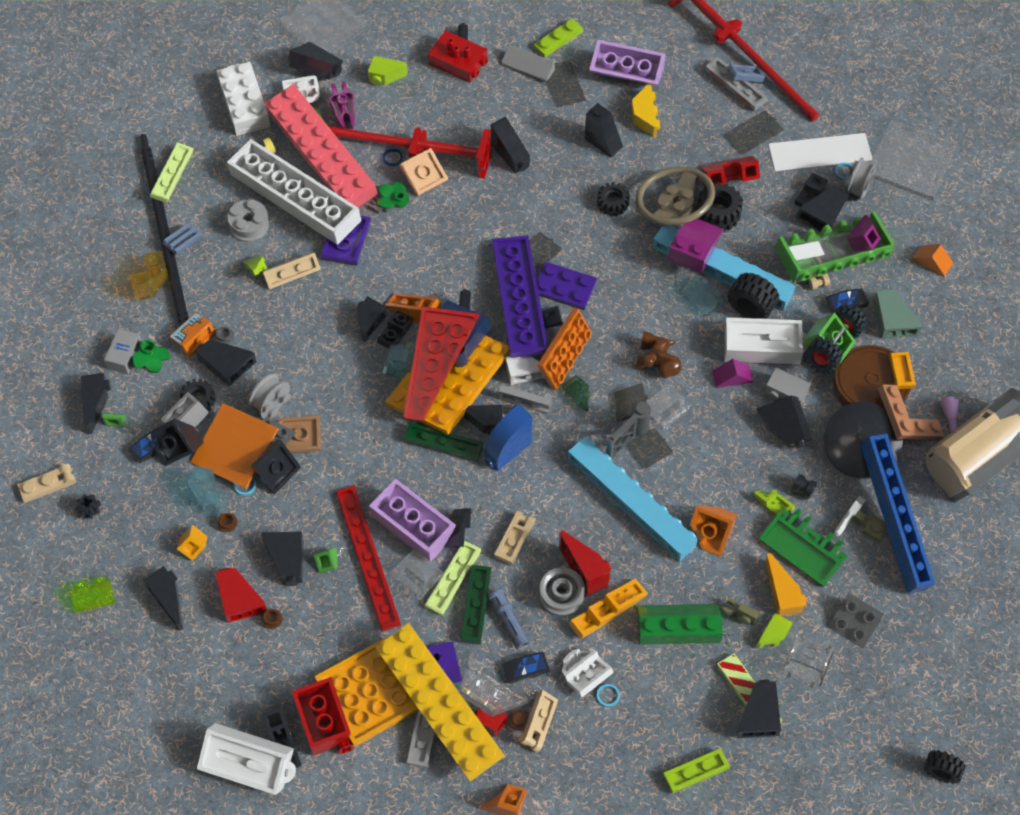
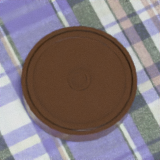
(862, 374)

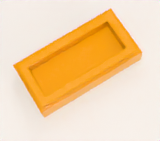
(902, 370)

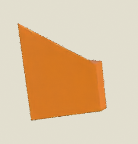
(506, 802)

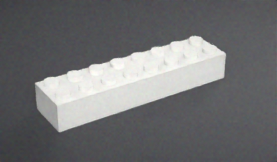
(294, 191)

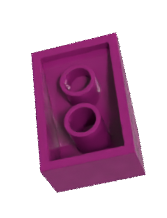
(694, 244)

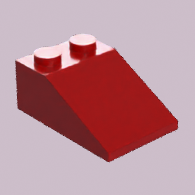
(586, 562)

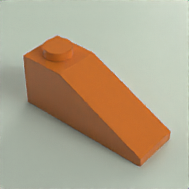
(411, 304)

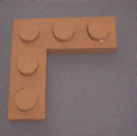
(904, 426)

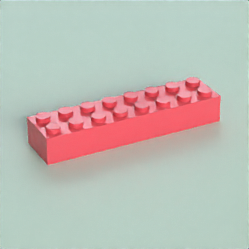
(320, 146)

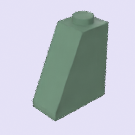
(895, 316)

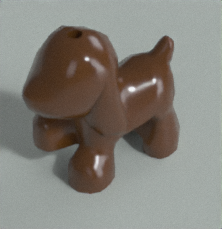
(667, 364)

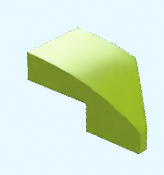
(255, 264)
(774, 502)
(775, 631)

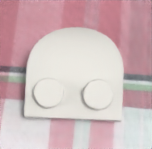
(306, 85)
(585, 670)

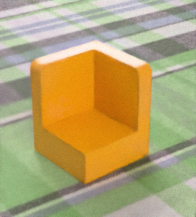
(192, 542)

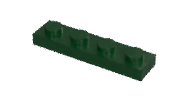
(444, 443)
(476, 604)

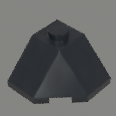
(176, 441)

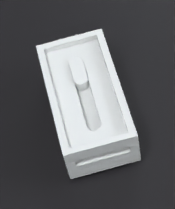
(243, 98)
(763, 340)
(246, 759)

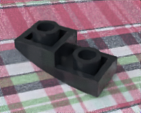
(395, 330)
(462, 520)

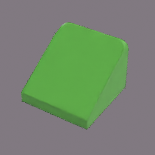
(114, 419)
(326, 560)

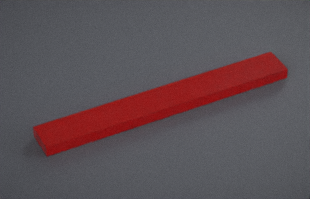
(368, 559)

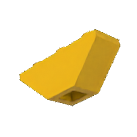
(645, 112)

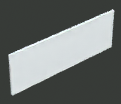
(819, 151)

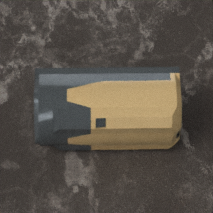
(977, 447)

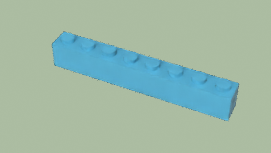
(727, 267)
(632, 499)

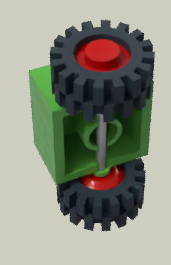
(833, 337)

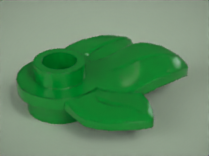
(392, 195)
(150, 359)

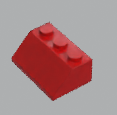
(321, 715)

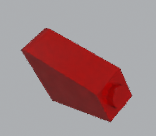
(238, 596)

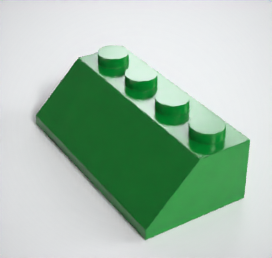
(679, 624)

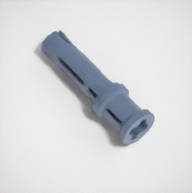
(504, 610)

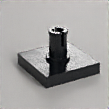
(275, 466)

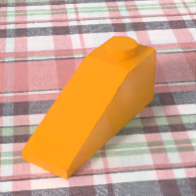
(784, 589)

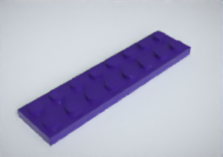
(519, 296)

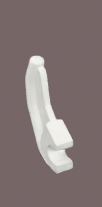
(849, 515)

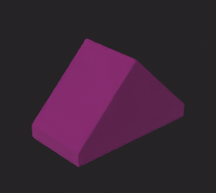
(732, 374)

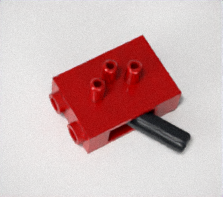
(458, 55)

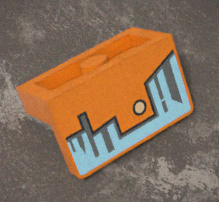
(193, 334)

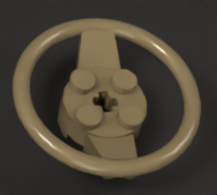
(677, 201)

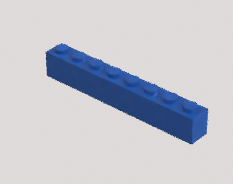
(897, 514)

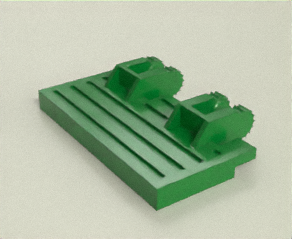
(802, 548)

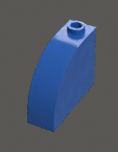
(508, 438)

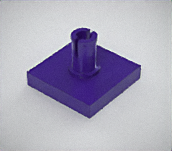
(447, 659)

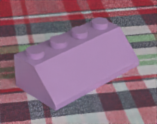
(627, 62)
(412, 519)

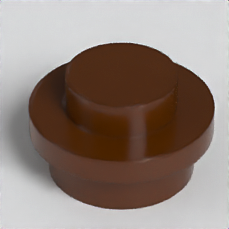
(227, 522)
(272, 618)
(518, 720)

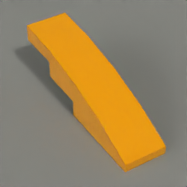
(608, 608)

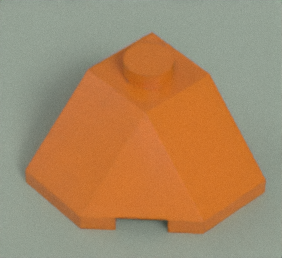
(713, 527)

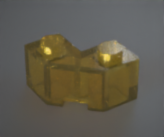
(148, 282)

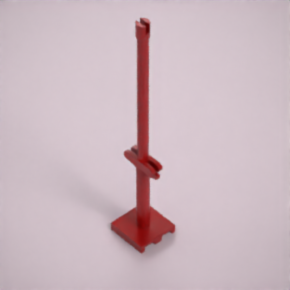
(729, 30)
(420, 143)

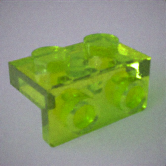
(92, 594)

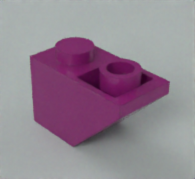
(863, 236)

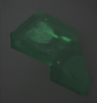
(578, 390)

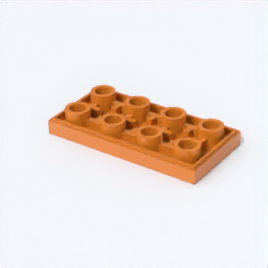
(564, 349)

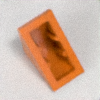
(934, 258)

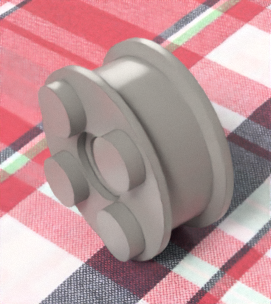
(861, 178)
(240, 226)
(269, 396)
(561, 579)

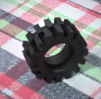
(616, 190)
(203, 387)
(944, 766)

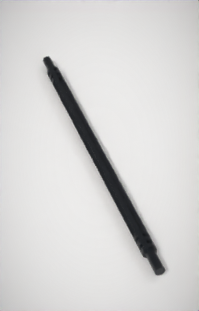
(164, 232)

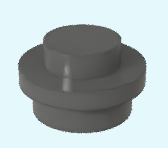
(224, 335)

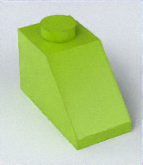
(386, 71)

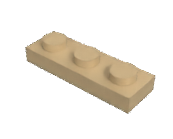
(291, 270)

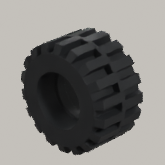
(725, 196)
(753, 296)

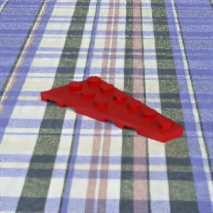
(436, 350)

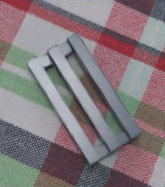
(746, 73)
(197, 235)

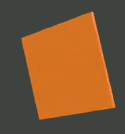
(234, 445)

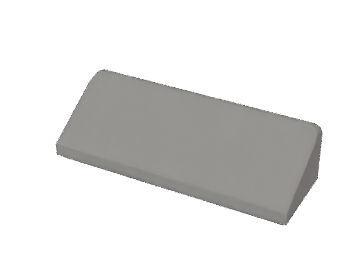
(528, 63)

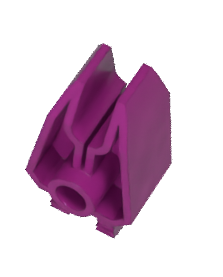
(343, 105)

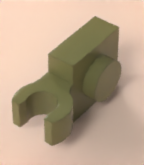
(873, 527)
(744, 613)

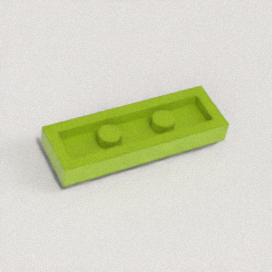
(558, 38)
(696, 771)

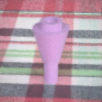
(950, 408)

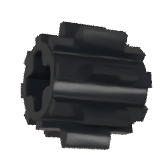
(88, 511)

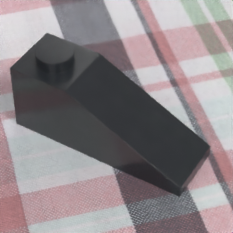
(94, 398)
(165, 591)
(279, 730)

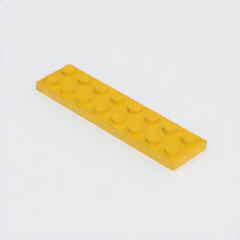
(440, 702)

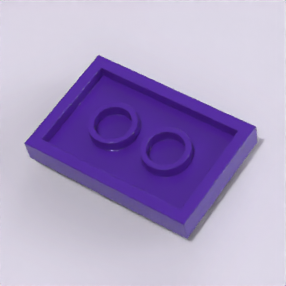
(350, 248)
(565, 285)

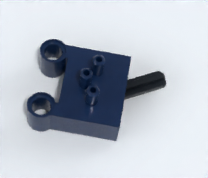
(478, 332)

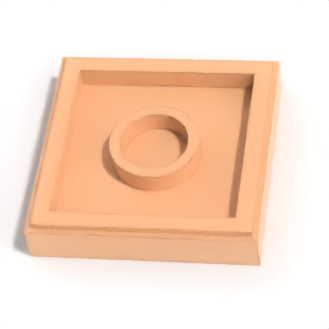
(423, 172)

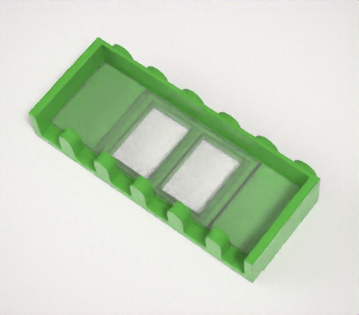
(836, 248)

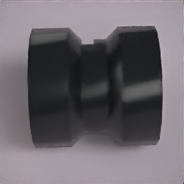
(804, 486)

